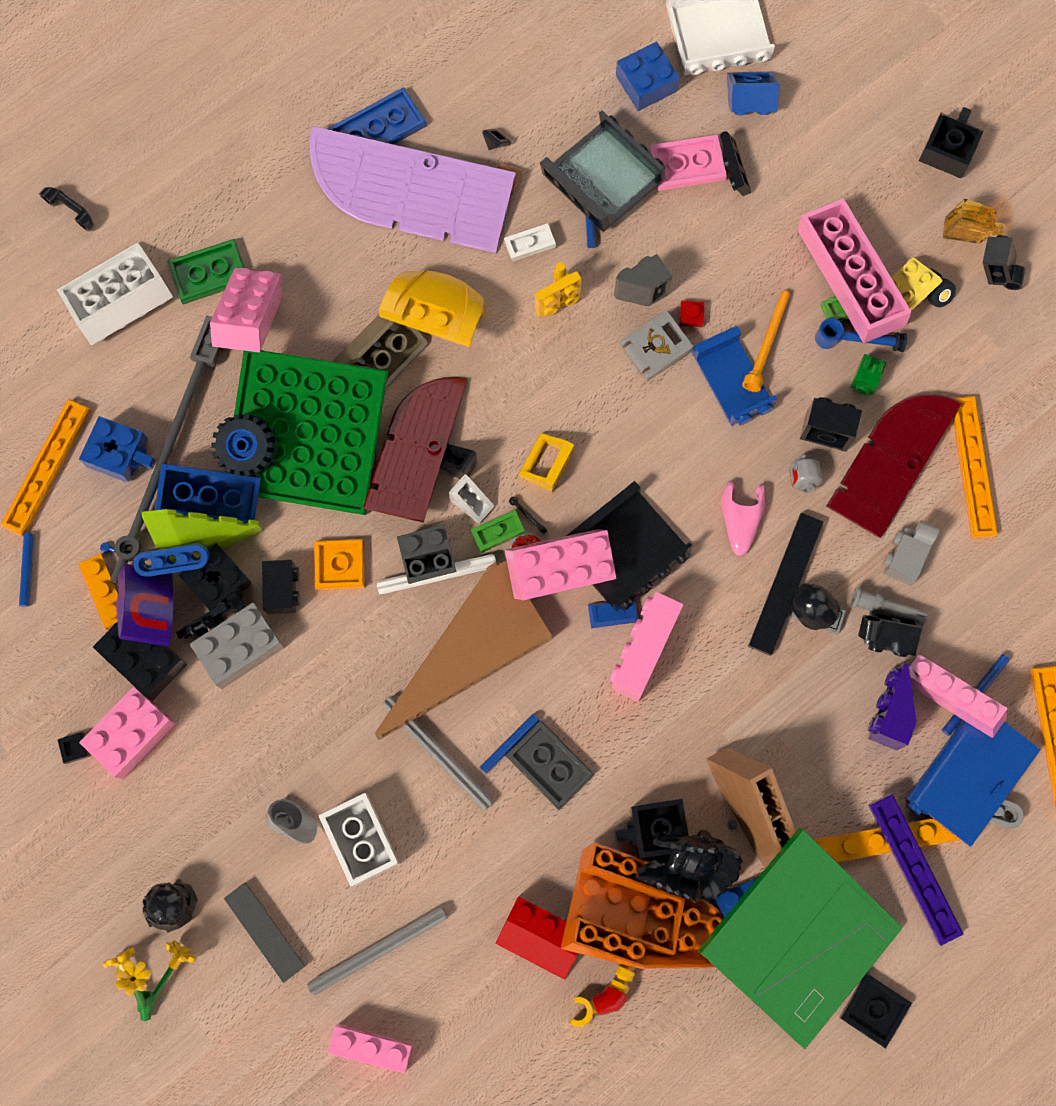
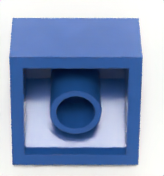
(752, 92)

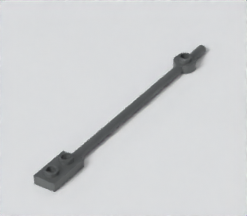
(204, 355)

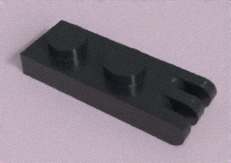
(734, 164)

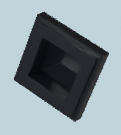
(495, 139)

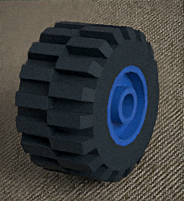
(245, 445)

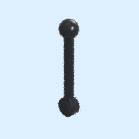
(514, 502)

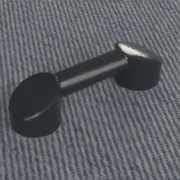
(53, 195)

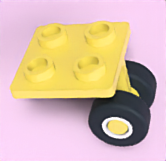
(918, 282)

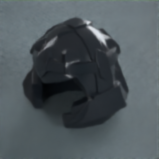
(169, 905)

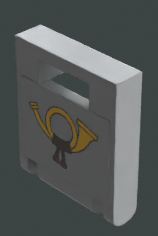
(654, 348)

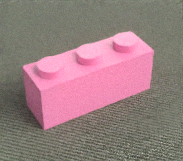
(370, 1048)

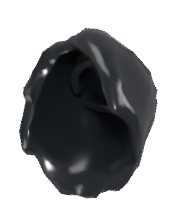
(815, 606)

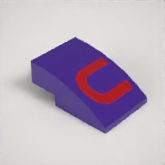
(144, 607)

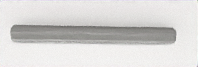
(445, 760)
(377, 951)

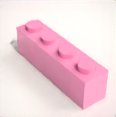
(957, 696)

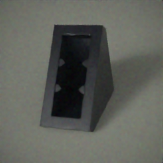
(459, 461)

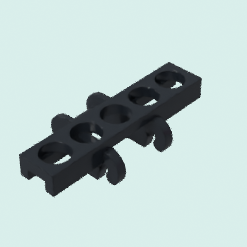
(208, 620)

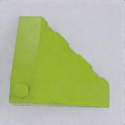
(174, 528)

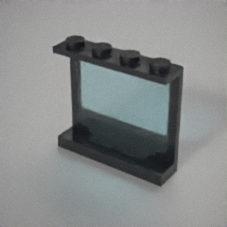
(605, 172)

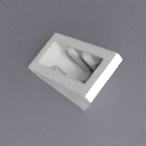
(470, 499)

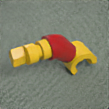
(609, 999)

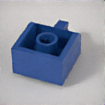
(118, 463)

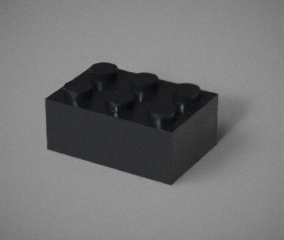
(143, 664)

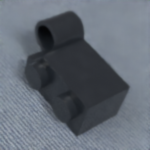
(1000, 263)
(890, 633)

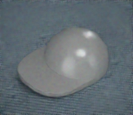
(291, 820)

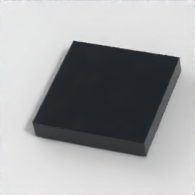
(875, 1010)

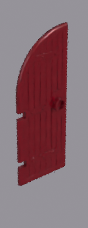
(413, 460)
(888, 470)

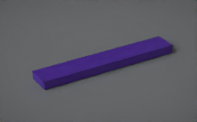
(915, 869)

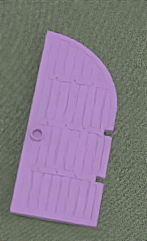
(412, 187)

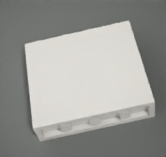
(718, 34)

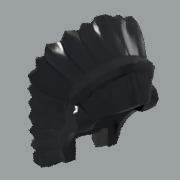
(696, 867)

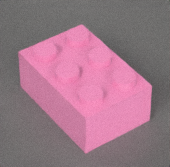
(127, 733)

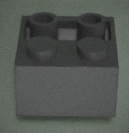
(644, 282)
(426, 554)

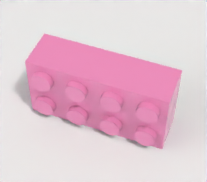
(246, 310)
(560, 564)
(648, 642)

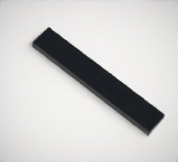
(784, 584)

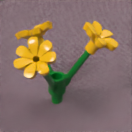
(133, 978)

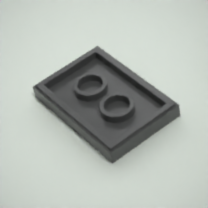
(550, 765)

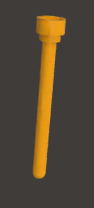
(753, 380)

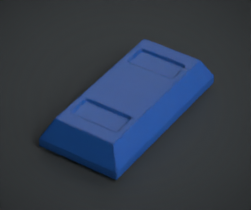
(604, 615)

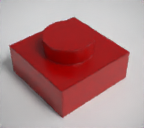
(691, 314)

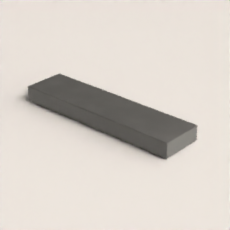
(264, 932)

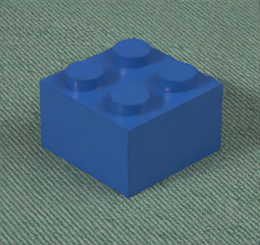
(647, 76)

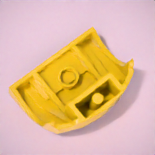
(434, 305)

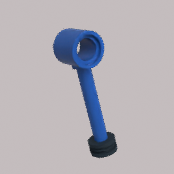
(898, 342)

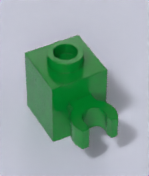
(868, 375)

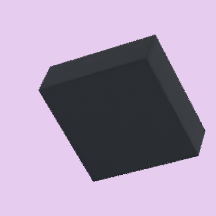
(71, 749)

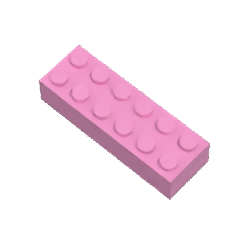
(854, 271)

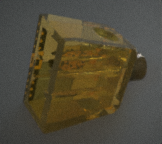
(972, 222)

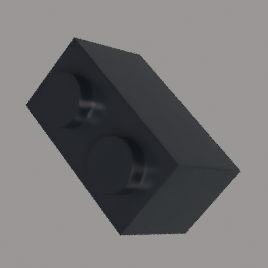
(279, 587)

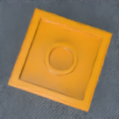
(339, 564)

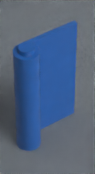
(971, 779)

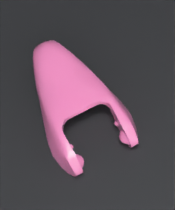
(742, 520)

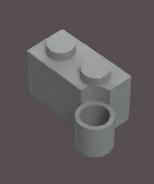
(910, 552)

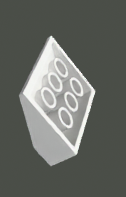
(114, 293)

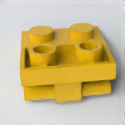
(562, 292)

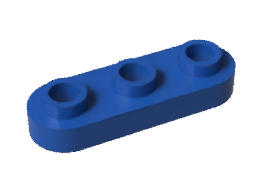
(163, 565)

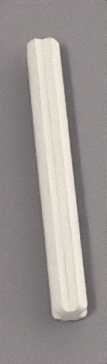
(462, 568)

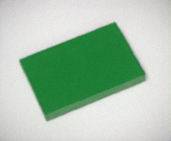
(205, 270)

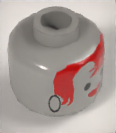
(805, 474)

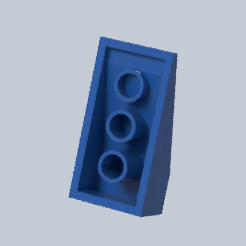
(207, 492)

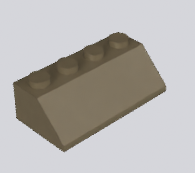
(383, 347)

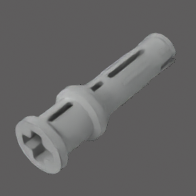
(878, 604)

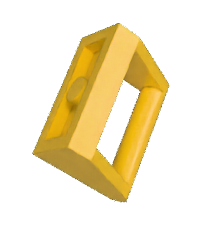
(550, 482)

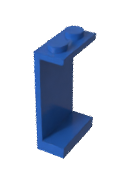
(725, 367)

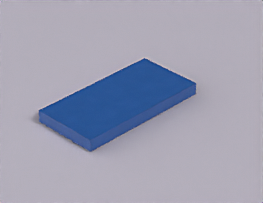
(385, 120)

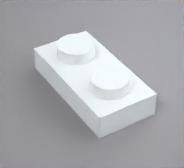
(529, 242)

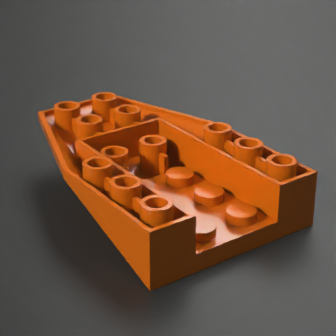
(633, 921)

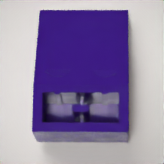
(896, 711)

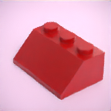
(536, 937)

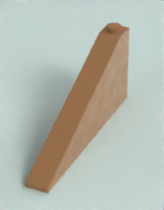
(479, 641)
(754, 800)

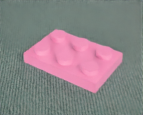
(690, 162)

